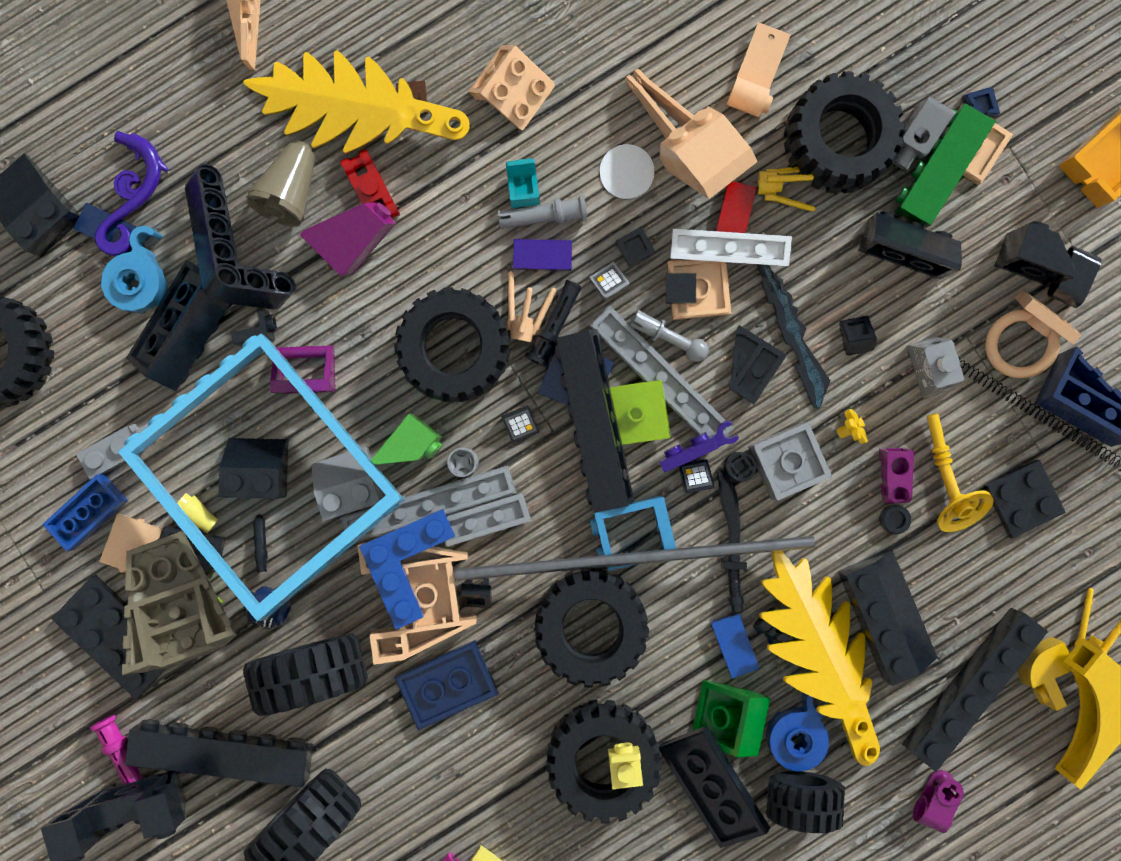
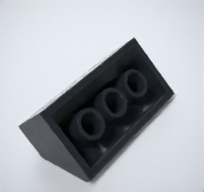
(177, 330)
(888, 617)

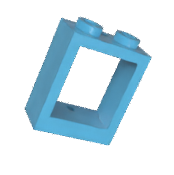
(661, 519)

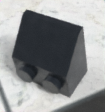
(1036, 254)
(254, 468)

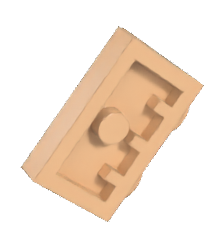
(513, 85)

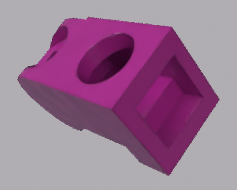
(896, 474)

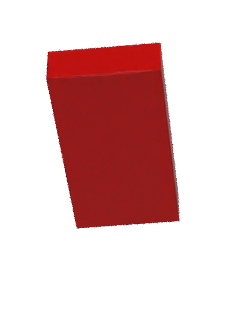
(736, 208)

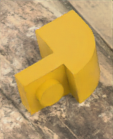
(1043, 668)

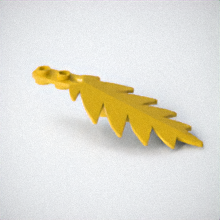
(350, 102)
(822, 649)

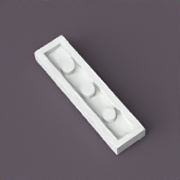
(730, 247)

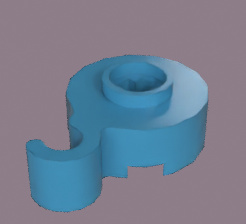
(136, 264)

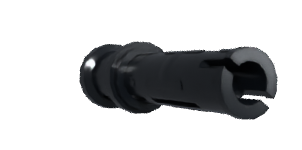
(544, 336)

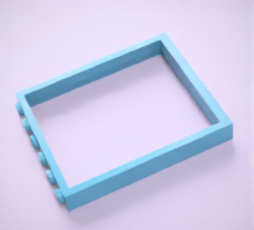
(185, 404)

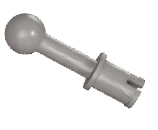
(695, 349)

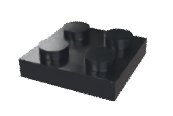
(1024, 498)

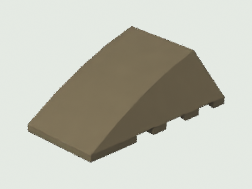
(170, 607)

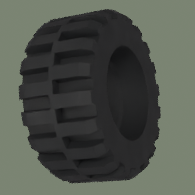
(869, 106)
(424, 317)
(27, 352)
(600, 666)
(305, 675)
(593, 798)
(307, 822)

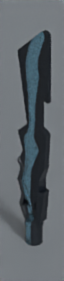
(792, 330)

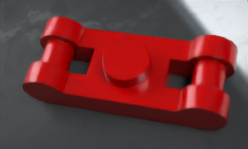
(370, 185)

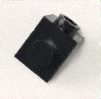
(267, 328)

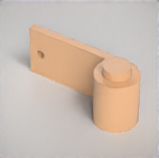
(758, 70)

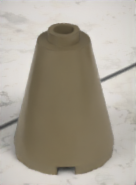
(285, 185)

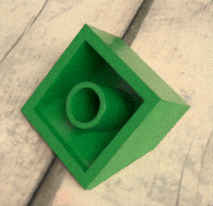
(733, 717)

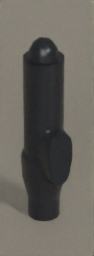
(260, 552)

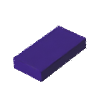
(542, 255)

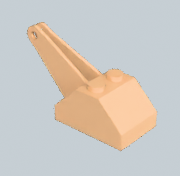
(706, 147)

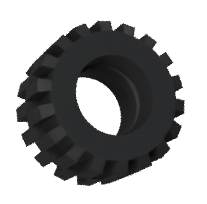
(805, 802)

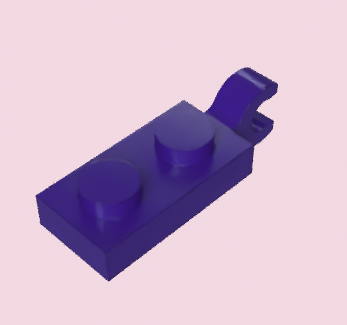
(700, 446)

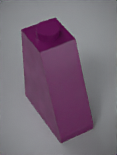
(350, 236)

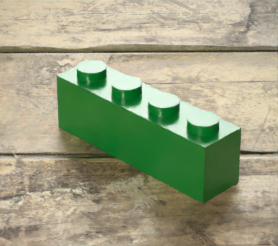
(944, 166)

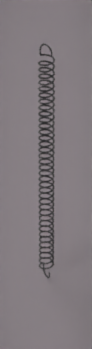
(1046, 420)

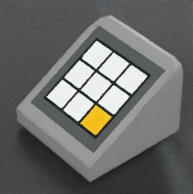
(609, 281)

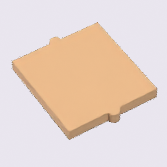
(127, 535)

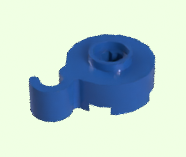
(792, 722)

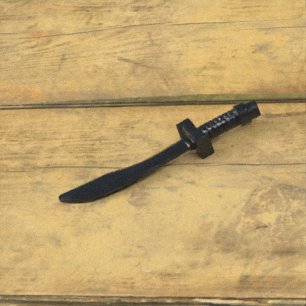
(731, 510)

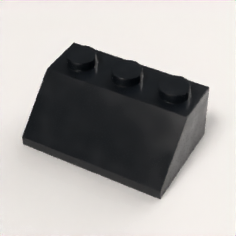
(911, 246)

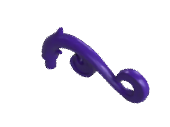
(135, 198)

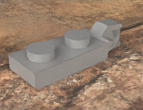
(104, 454)

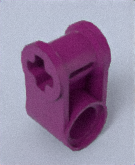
(938, 804)

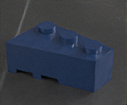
(1082, 397)

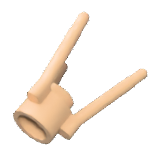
(523, 327)

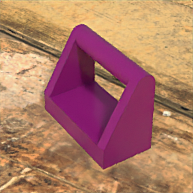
(281, 386)

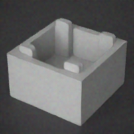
(790, 461)

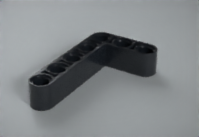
(216, 252)

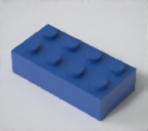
(85, 512)

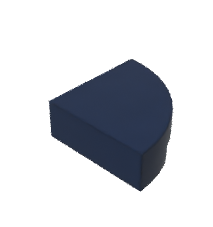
(983, 101)

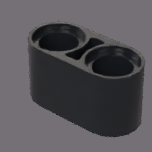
(1074, 291)

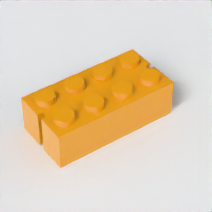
(1098, 163)

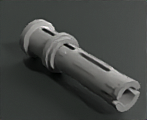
(558, 212)

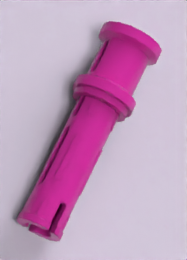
(115, 746)

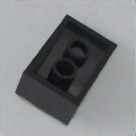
(33, 207)

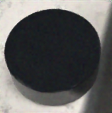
(895, 519)

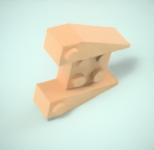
(435, 589)

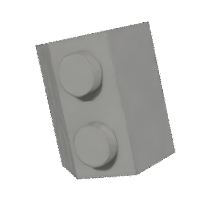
(343, 486)

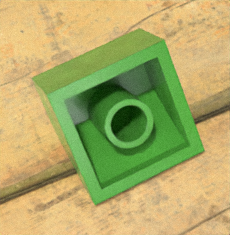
(409, 442)

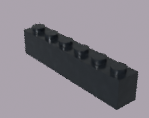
(594, 420)
(974, 688)
(219, 753)

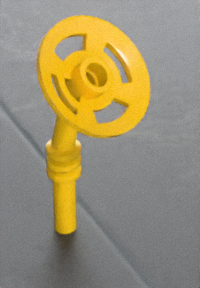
(959, 504)

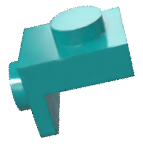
(522, 183)

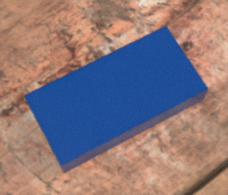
(734, 645)

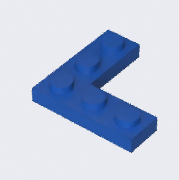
(385, 557)

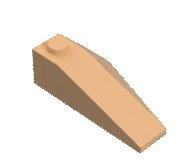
(245, 23)

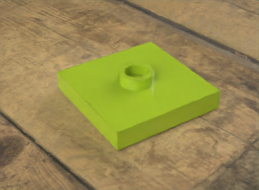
(641, 411)

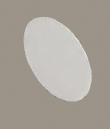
(627, 171)

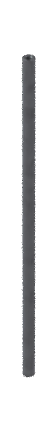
(634, 558)

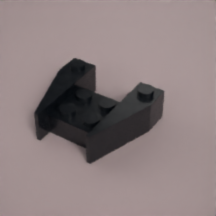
(152, 802)

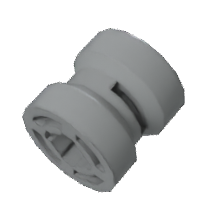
(460, 465)

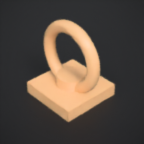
(1043, 321)

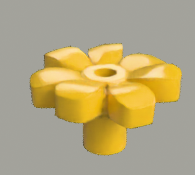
(853, 427)

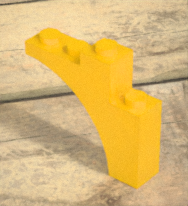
(1099, 713)

